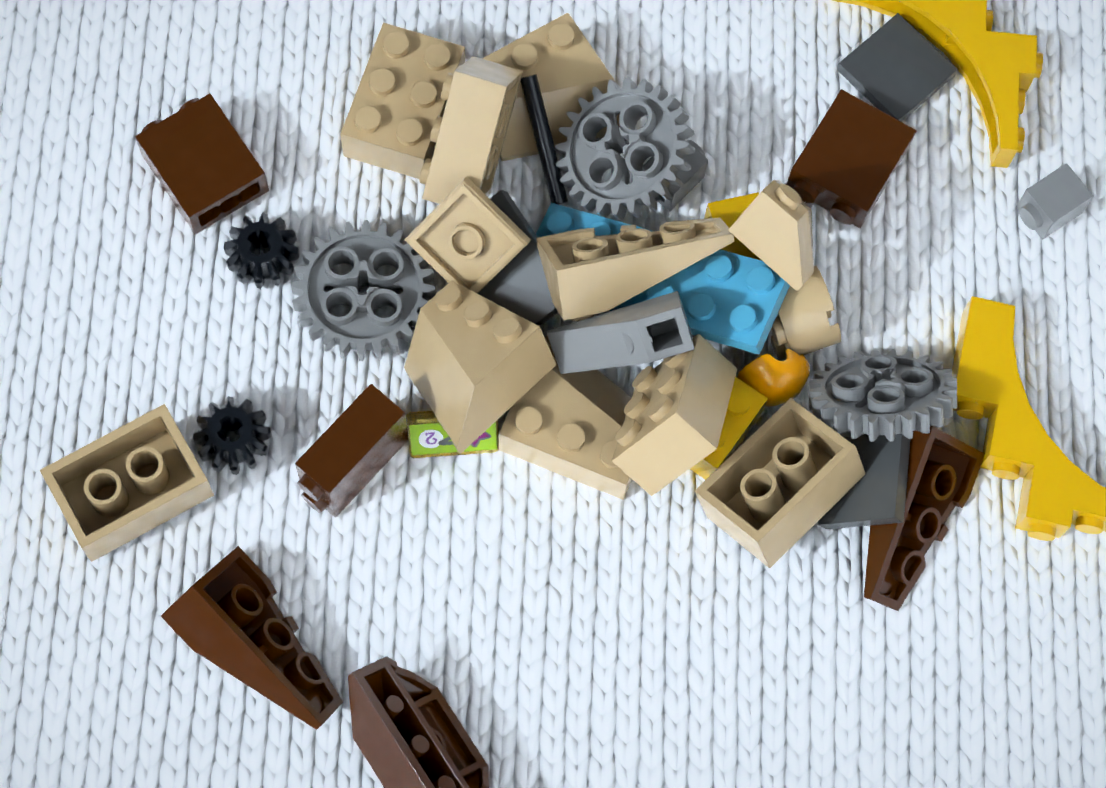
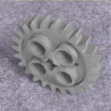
(659, 137)
(361, 327)
(883, 394)

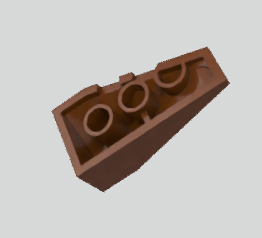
(938, 479)
(241, 630)

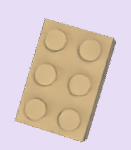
(399, 100)
(471, 128)
(674, 416)
(127, 482)
(780, 482)

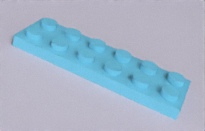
(723, 295)

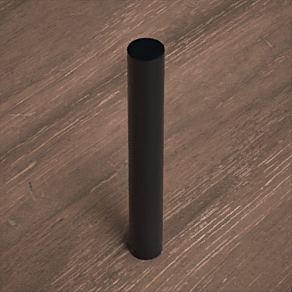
(543, 138)

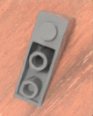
(623, 336)

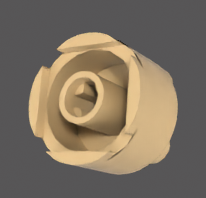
(804, 321)

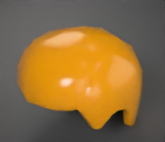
(777, 378)

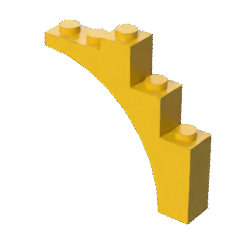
(992, 63)
(1015, 442)

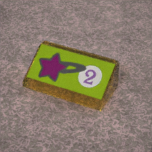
(429, 439)

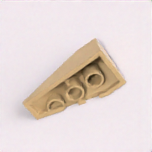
(779, 232)
(601, 272)

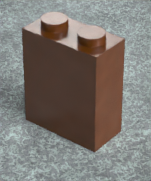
(850, 159)
(202, 162)
(351, 451)

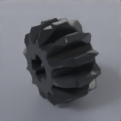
(261, 265)
(242, 421)

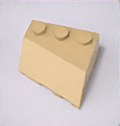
(565, 72)
(473, 361)
(570, 428)

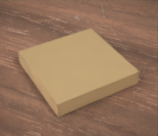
(467, 238)

